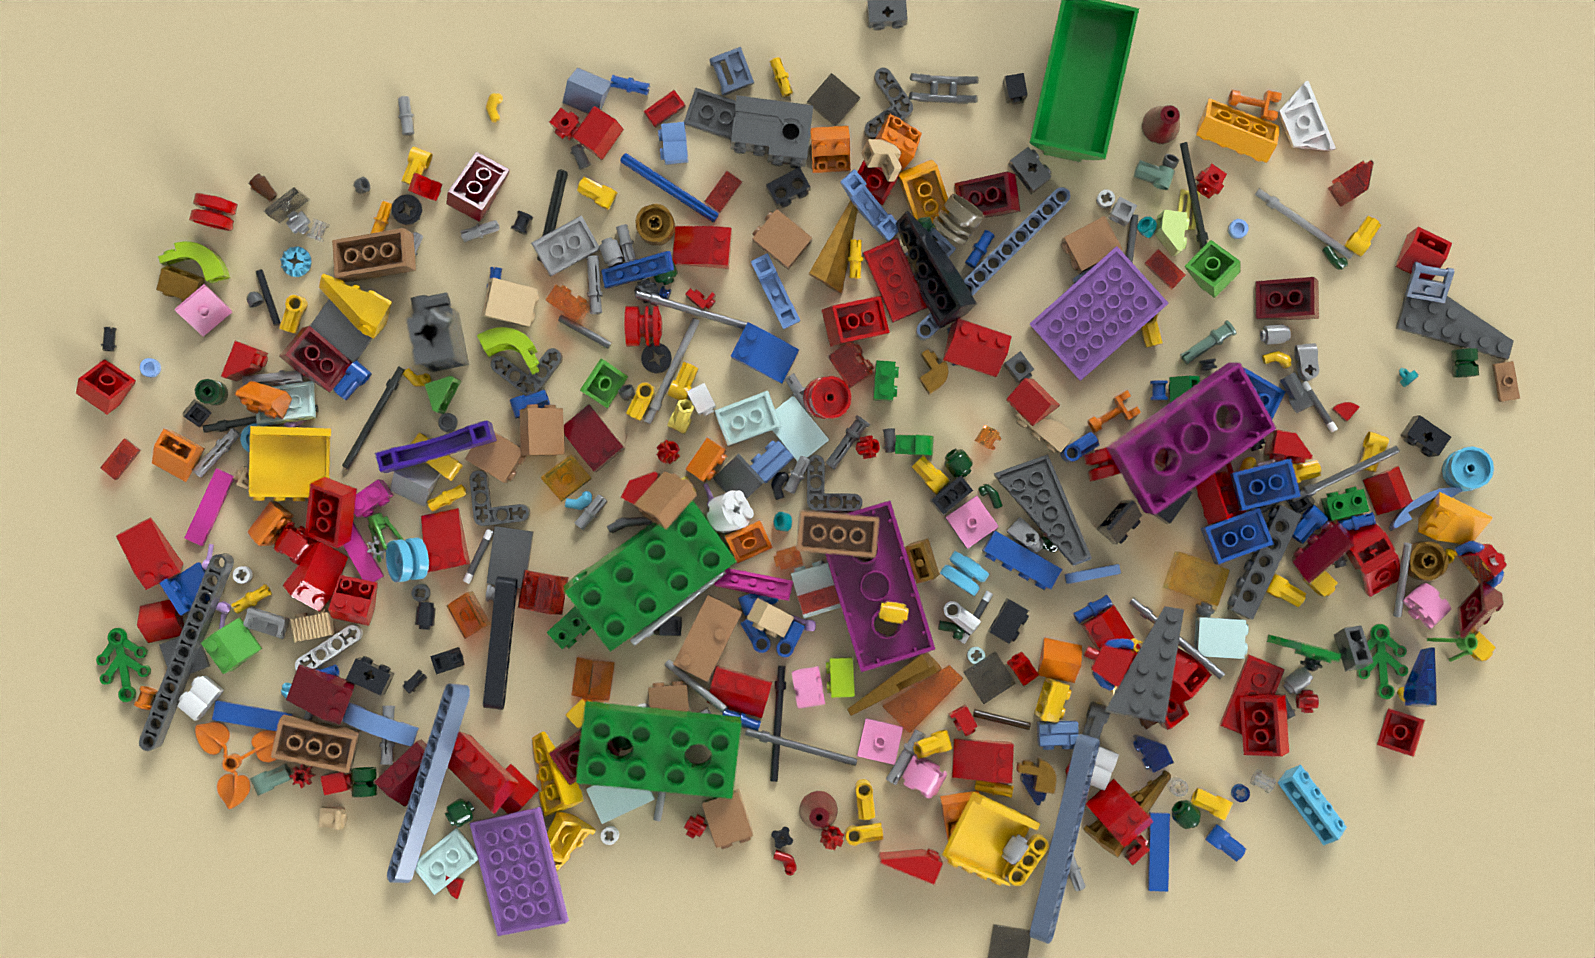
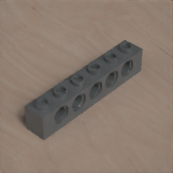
(1265, 574)

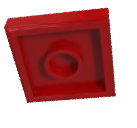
(1381, 574)

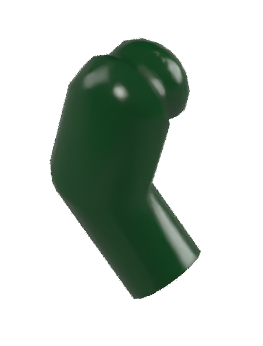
(1331, 256)
(992, 493)
(951, 627)

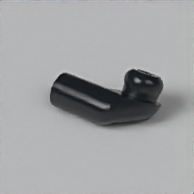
(777, 483)

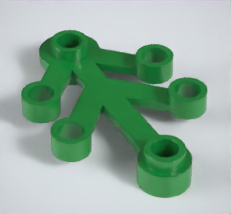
(1381, 658)
(122, 662)

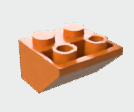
(902, 136)
(830, 149)
(264, 399)
(176, 454)
(706, 460)
(270, 524)
(952, 809)

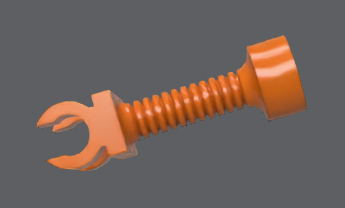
(1235, 98)
(1096, 423)

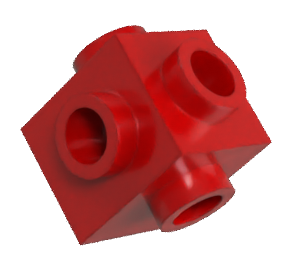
(565, 123)
(1210, 181)

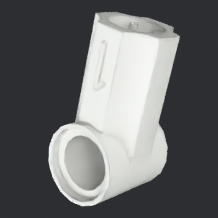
(962, 618)

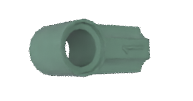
(1159, 176)
(268, 780)

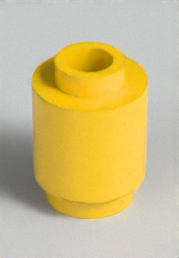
(893, 612)

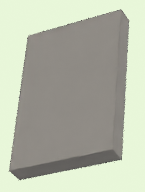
(565, 246)

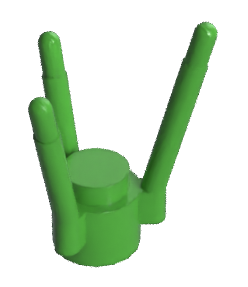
(376, 524)
(1465, 644)

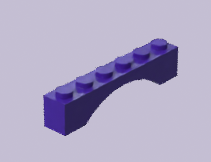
(431, 449)

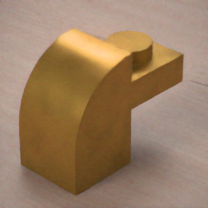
(938, 372)
(1045, 775)

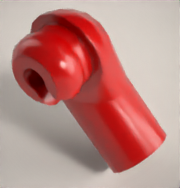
(788, 862)

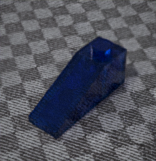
(1421, 683)

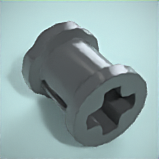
(439, 320)

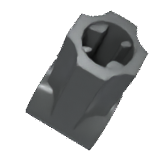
(426, 302)
(1298, 396)
(1096, 719)

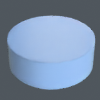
(1238, 229)
(150, 367)

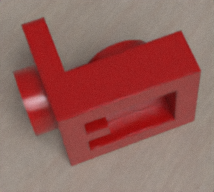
(425, 187)
(697, 298)
(1022, 668)
(1135, 853)

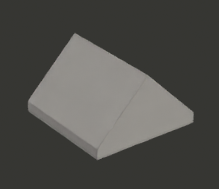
(415, 483)

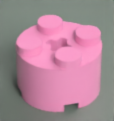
(1427, 605)
(808, 687)
(924, 776)

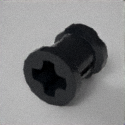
(522, 222)

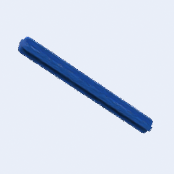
(669, 187)

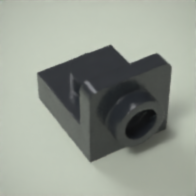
(671, 627)
(447, 660)

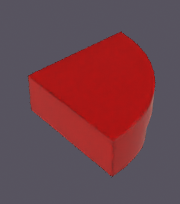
(1345, 410)
(455, 887)

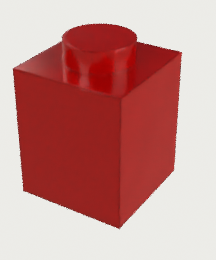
(336, 782)

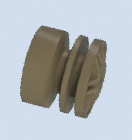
(956, 221)

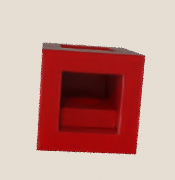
(964, 720)

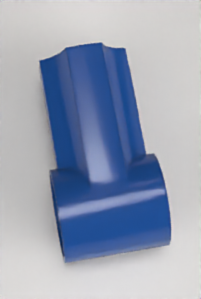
(355, 376)
(539, 398)
(1080, 447)
(1312, 520)
(747, 601)
(755, 634)
(791, 638)
(1222, 840)

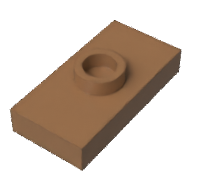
(1506, 381)

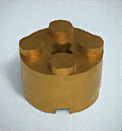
(652, 214)
(1436, 561)

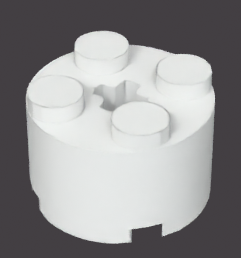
(729, 512)

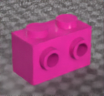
(371, 497)

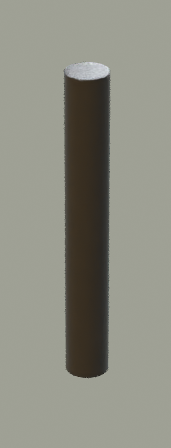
(1001, 719)

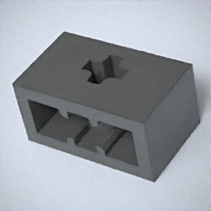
(877, 18)
(1031, 179)
(1353, 648)

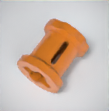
(145, 697)

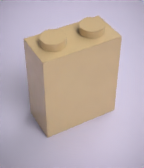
(510, 302)

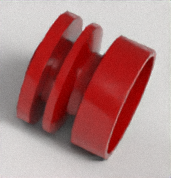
(642, 326)

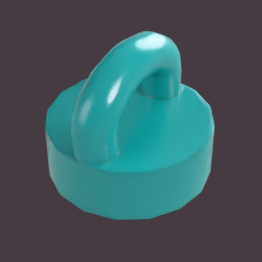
(1147, 226)
(1407, 376)
(782, 521)

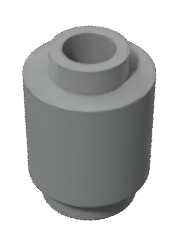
(611, 252)
(1275, 334)
(1297, 680)
(1015, 849)

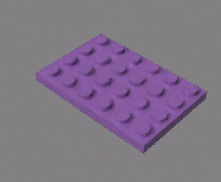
(1098, 313)
(519, 871)

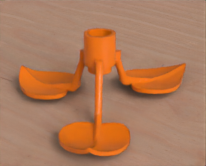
(235, 787)

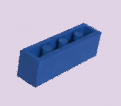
(1022, 560)

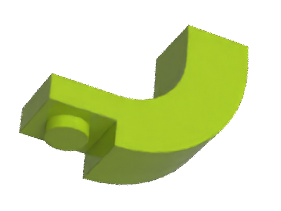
(210, 262)
(507, 338)

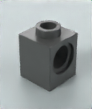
(1019, 358)

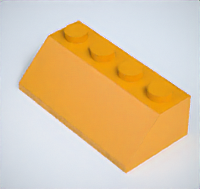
(1238, 131)

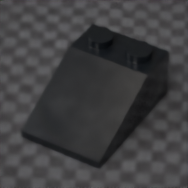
(1120, 521)

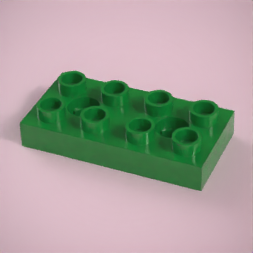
(658, 750)

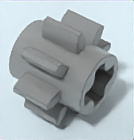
(298, 222)
(374, 549)

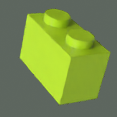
(841, 677)

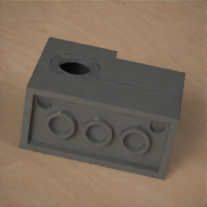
(772, 129)
(432, 347)

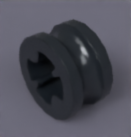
(1208, 364)

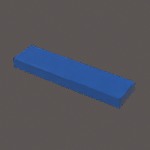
(637, 269)
(247, 715)
(1159, 852)

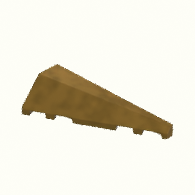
(833, 259)
(913, 672)
(1145, 798)

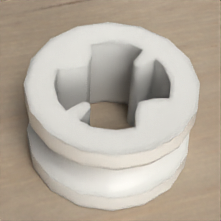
(1108, 203)
(248, 577)
(604, 834)

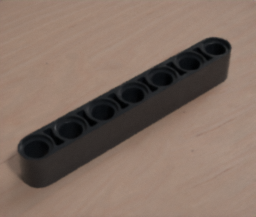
(500, 643)

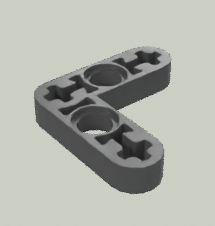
(895, 108)
(538, 382)
(819, 492)
(492, 511)

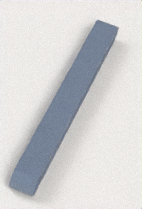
(997, 255)
(428, 783)
(1064, 838)

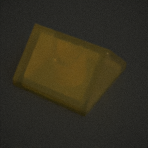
(566, 477)

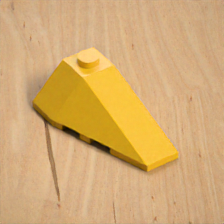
(363, 309)
(556, 791)

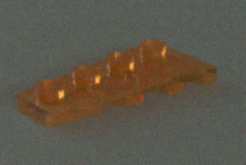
(916, 704)

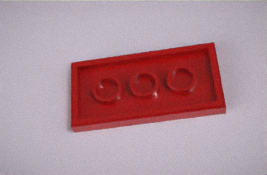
(894, 280)
(1254, 679)

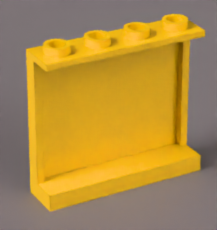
(287, 461)
(982, 836)

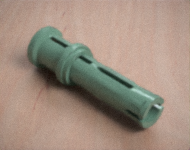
(1216, 337)

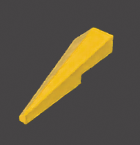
(565, 835)

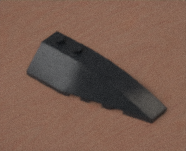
(940, 281)

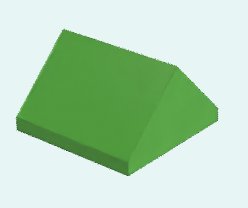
(604, 383)
(442, 392)

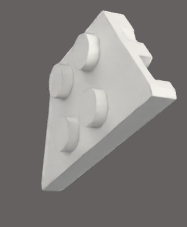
(1305, 122)

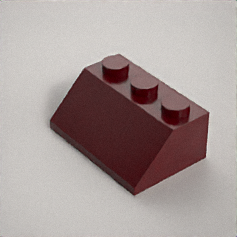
(1322, 550)
(400, 777)

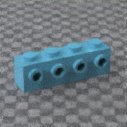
(1312, 805)

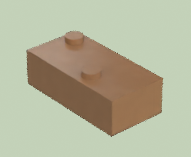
(374, 255)
(837, 533)
(707, 637)
(315, 743)

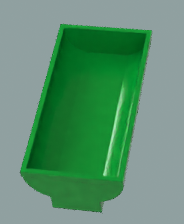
(1083, 79)

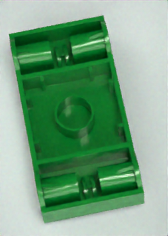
(648, 575)

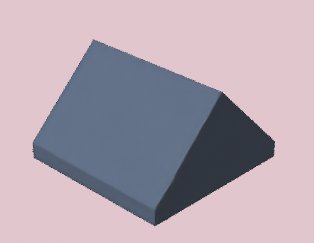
(585, 91)

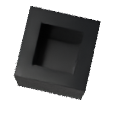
(1015, 88)

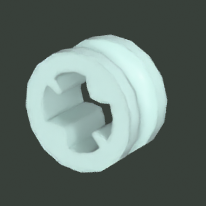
(971, 651)

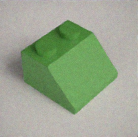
(1213, 268)
(231, 646)

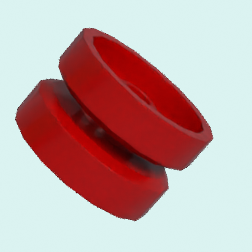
(213, 212)
(816, 397)
(1105, 463)

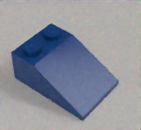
(764, 353)
(1268, 393)
(1265, 485)
(1237, 536)

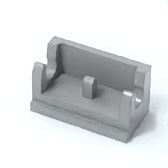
(266, 622)

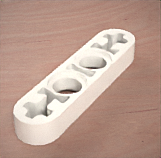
(328, 648)

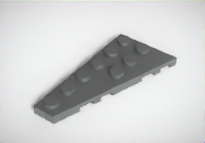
(1452, 325)
(1042, 497)
(1148, 681)

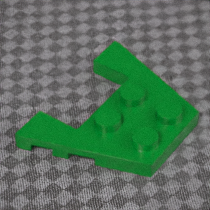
(1305, 649)

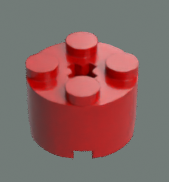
(294, 543)

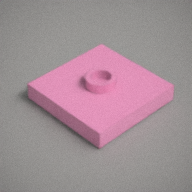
(203, 310)
(972, 522)
(880, 741)

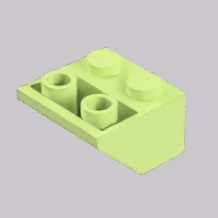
(1171, 230)

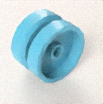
(1468, 468)
(407, 559)
(964, 573)

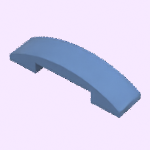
(868, 205)
(775, 291)
(1403, 516)
(380, 725)

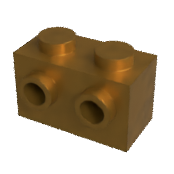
(178, 282)
(922, 561)

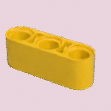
(446, 465)
(1027, 869)

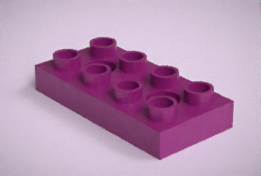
(1191, 438)
(881, 580)

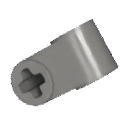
(1306, 358)
(1024, 534)

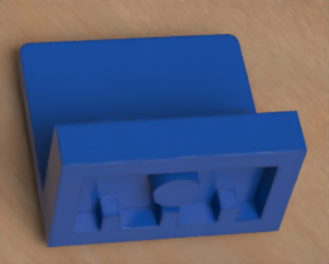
(184, 587)

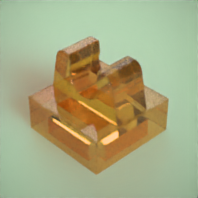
(987, 437)

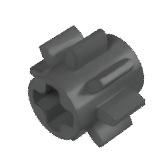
(647, 287)

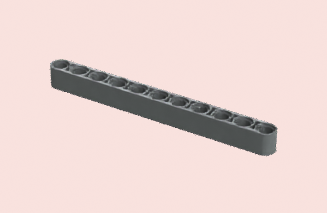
(179, 658)

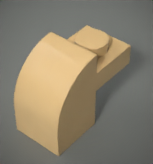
(884, 155)

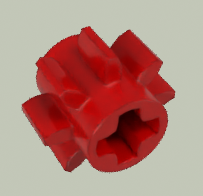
(867, 447)
(668, 451)
(1307, 701)
(296, 775)
(695, 826)
(832, 837)

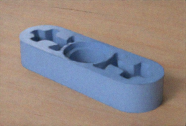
(1092, 573)

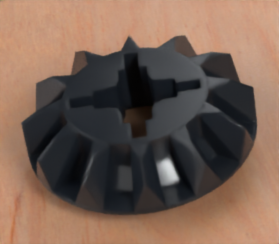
(399, 206)
(647, 355)

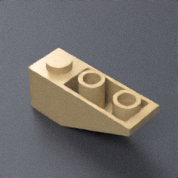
(1051, 432)

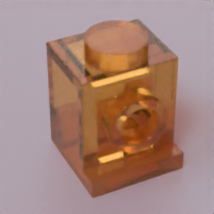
(796, 558)

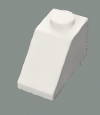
(702, 400)

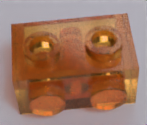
(568, 304)

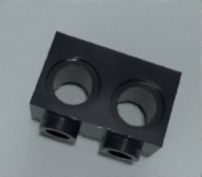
(785, 183)

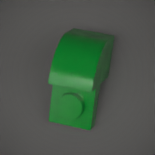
(914, 445)

